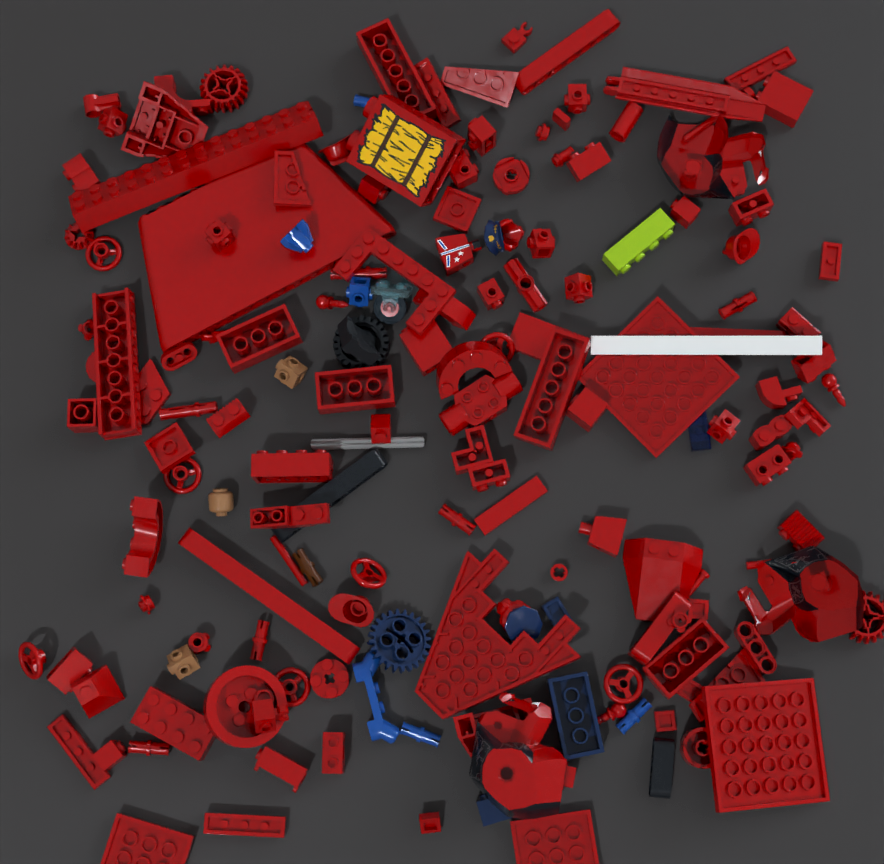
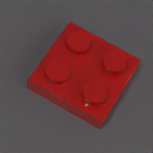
(457, 209)
(169, 447)

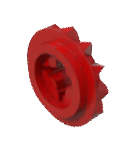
(81, 242)

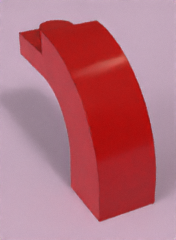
(197, 107)

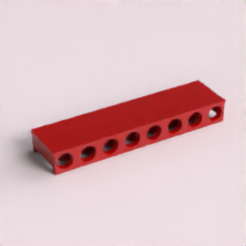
(116, 365)

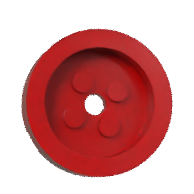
(223, 701)

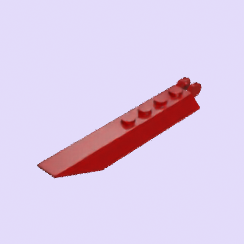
(684, 95)

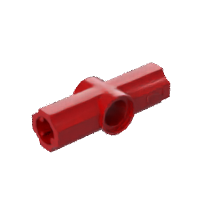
(518, 276)

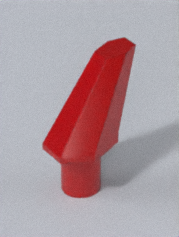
(211, 337)

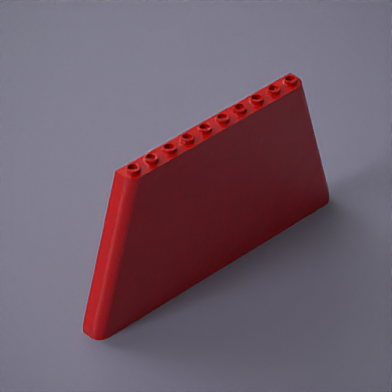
(206, 288)

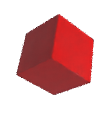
(586, 409)
(82, 415)

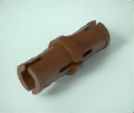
(307, 567)

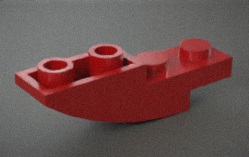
(289, 516)

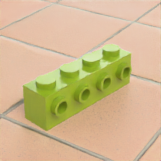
(638, 242)

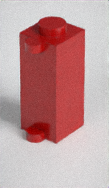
(281, 766)

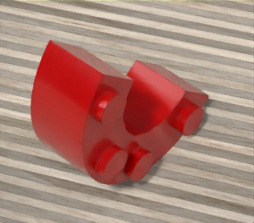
(466, 357)
(147, 537)

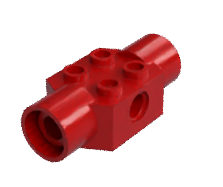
(480, 402)

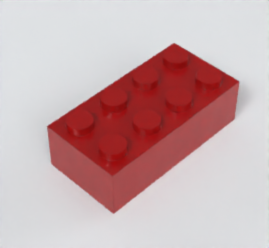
(259, 338)
(355, 389)
(292, 467)
(174, 723)

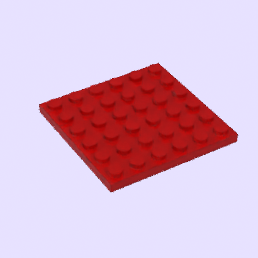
(658, 393)
(764, 744)

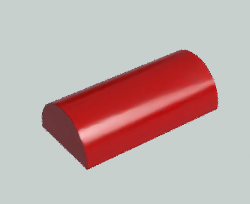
(685, 658)

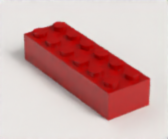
(393, 67)
(552, 389)

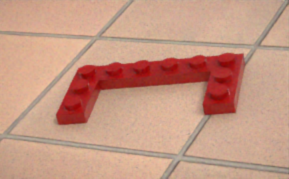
(438, 291)

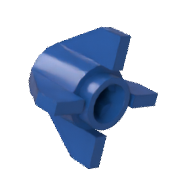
(299, 238)

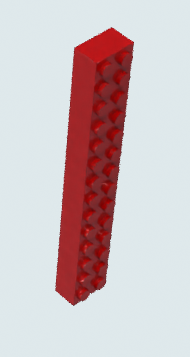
(194, 166)

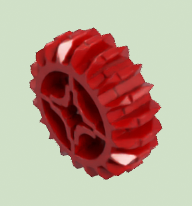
(228, 79)
(877, 633)

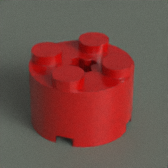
(689, 745)

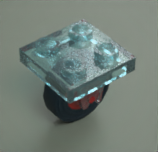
(390, 303)

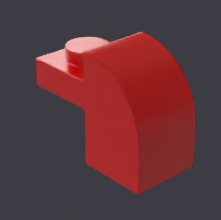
(773, 395)

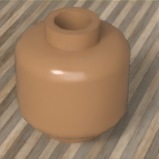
(221, 501)

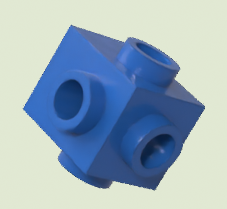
(359, 291)

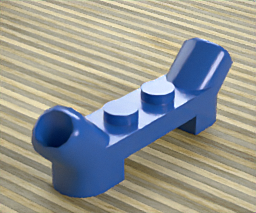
(379, 727)

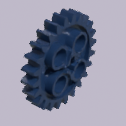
(388, 653)

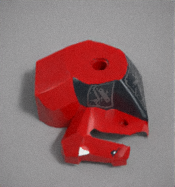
(710, 161)
(814, 593)
(513, 766)

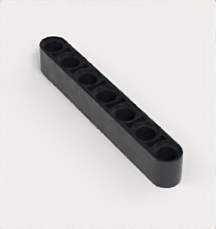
(340, 486)

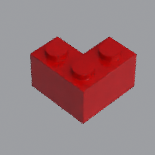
(476, 454)

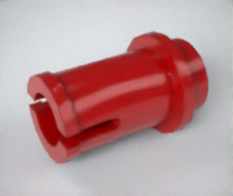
(562, 157)

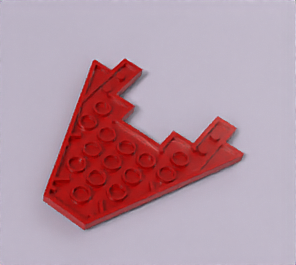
(473, 660)

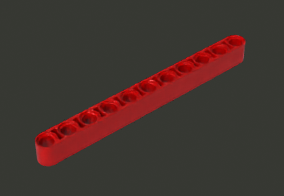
(269, 596)

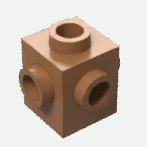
(290, 371)
(182, 662)

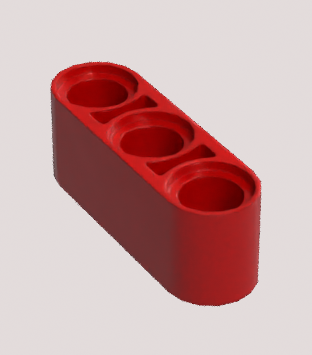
(754, 637)

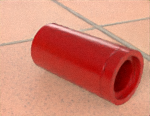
(626, 121)

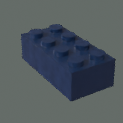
(575, 715)

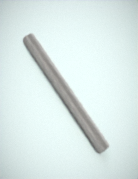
(365, 443)

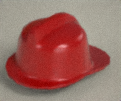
(337, 152)
(742, 246)
(351, 609)

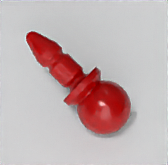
(324, 302)
(830, 381)
(616, 711)

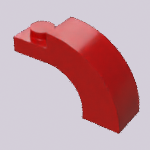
(455, 311)

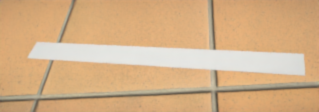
(706, 345)

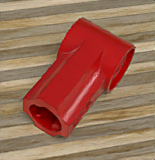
(95, 104)

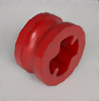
(558, 578)

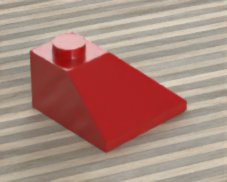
(97, 691)

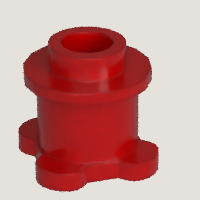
(204, 646)

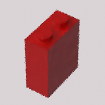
(784, 98)
(426, 349)

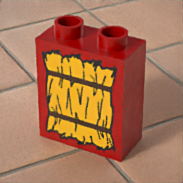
(404, 149)

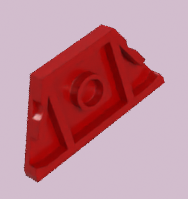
(152, 392)

